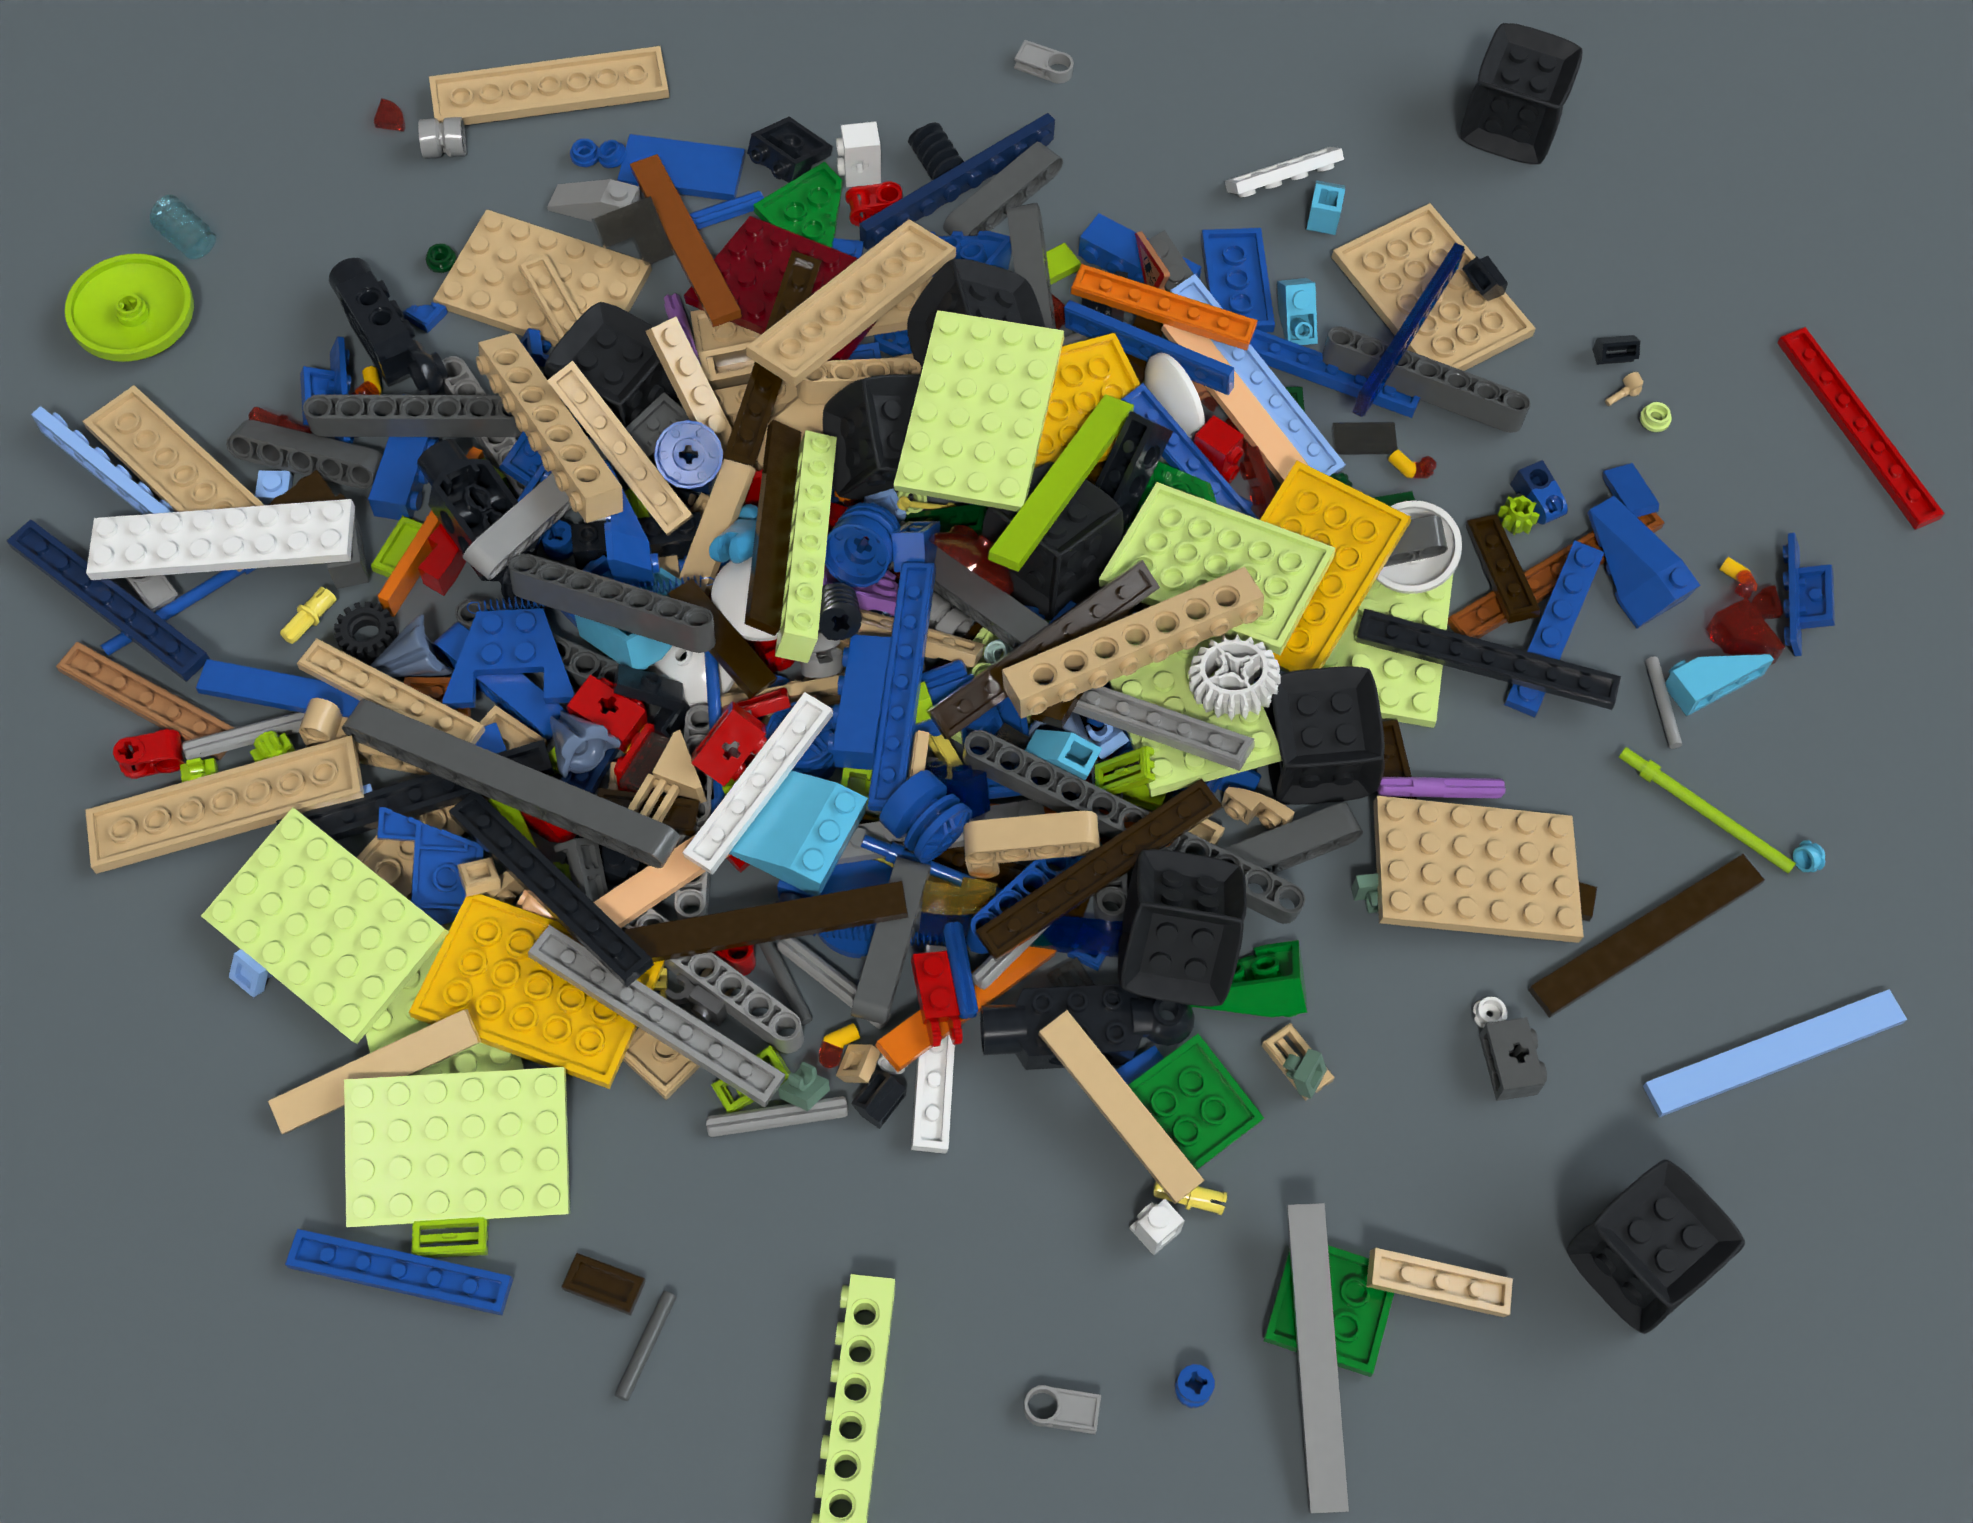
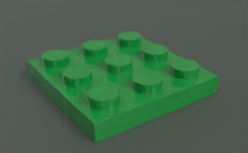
(1196, 1101)
(1357, 1311)

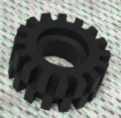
(360, 618)

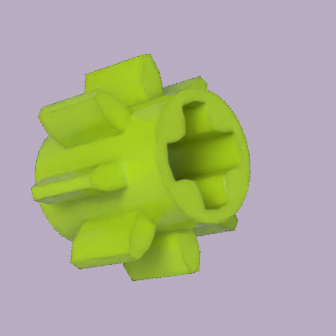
(1518, 514)
(271, 745)

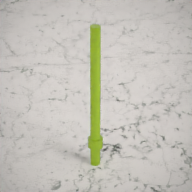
(1651, 772)

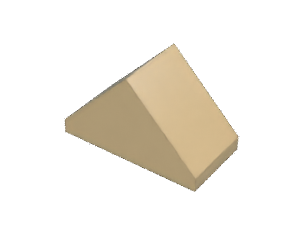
(677, 769)

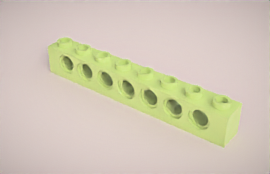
(807, 548)
(878, 1297)

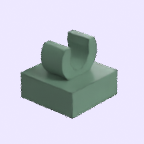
(1366, 889)
(1306, 1072)
(804, 1087)

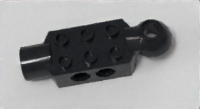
(381, 330)
(468, 500)
(1105, 1012)

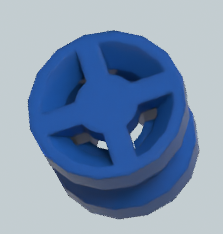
(558, 548)
(1194, 1394)

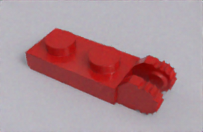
(936, 995)

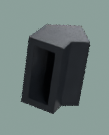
(1486, 277)
(1628, 343)
(664, 718)
(879, 1098)

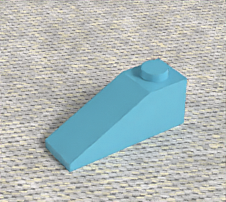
(1712, 677)

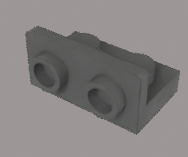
(652, 422)

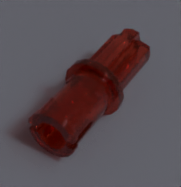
(268, 417)

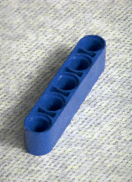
(510, 692)
(1034, 875)

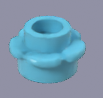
(1809, 856)

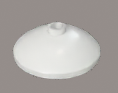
(1175, 392)
(1426, 573)
(730, 597)
(690, 673)

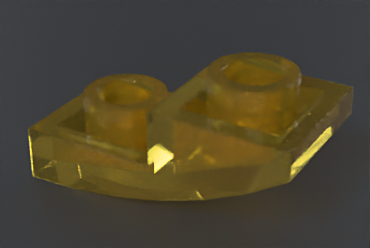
(952, 900)

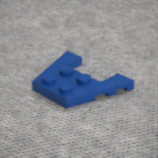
(508, 645)
(435, 861)

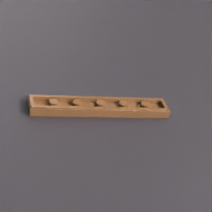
(139, 694)

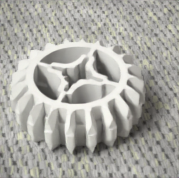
(1230, 687)

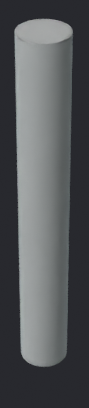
(1663, 702)

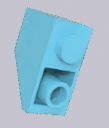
(1326, 207)
(1298, 310)
(1065, 751)

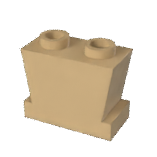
(726, 366)

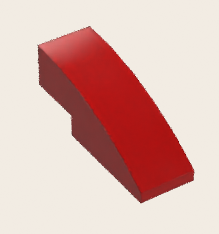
(443, 563)

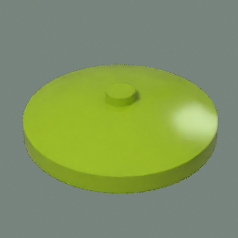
(129, 307)

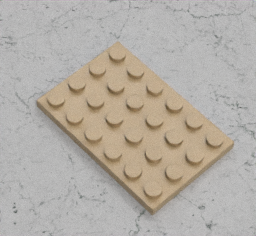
(1395, 268)
(491, 290)
(1477, 869)

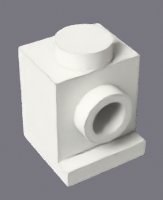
(1157, 1225)

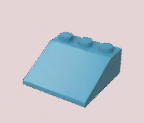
(625, 646)
(802, 831)

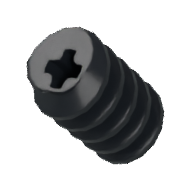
(934, 150)
(839, 612)

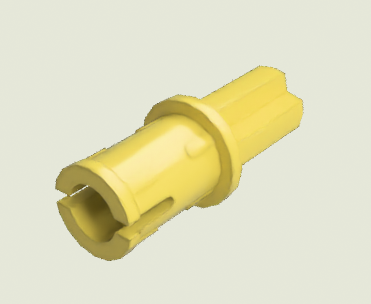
(308, 615)
(1197, 1198)

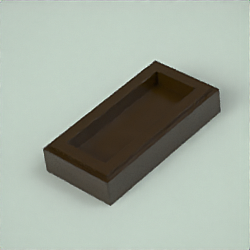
(603, 1284)

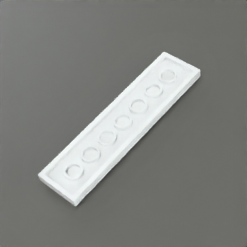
(221, 539)

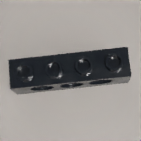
(1133, 462)
(590, 542)

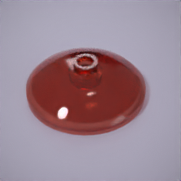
(974, 556)

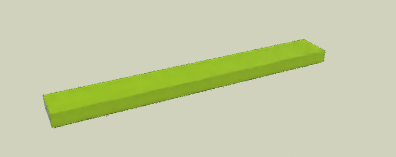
(1060, 483)

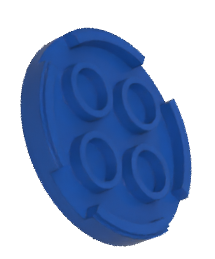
(849, 877)

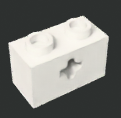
(860, 154)

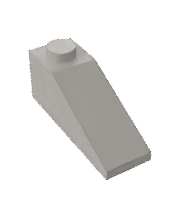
(592, 198)

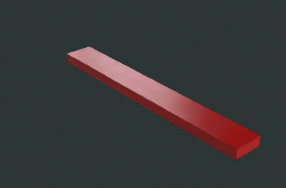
(1860, 428)

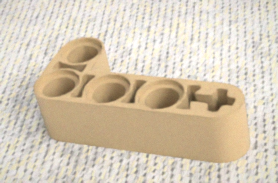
(837, 374)
(324, 723)
(1028, 839)

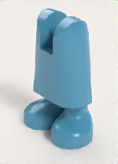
(738, 539)

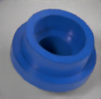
(584, 153)
(611, 154)

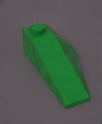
(1268, 983)

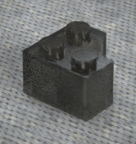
(635, 221)

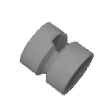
(442, 137)
(947, 619)
(825, 659)

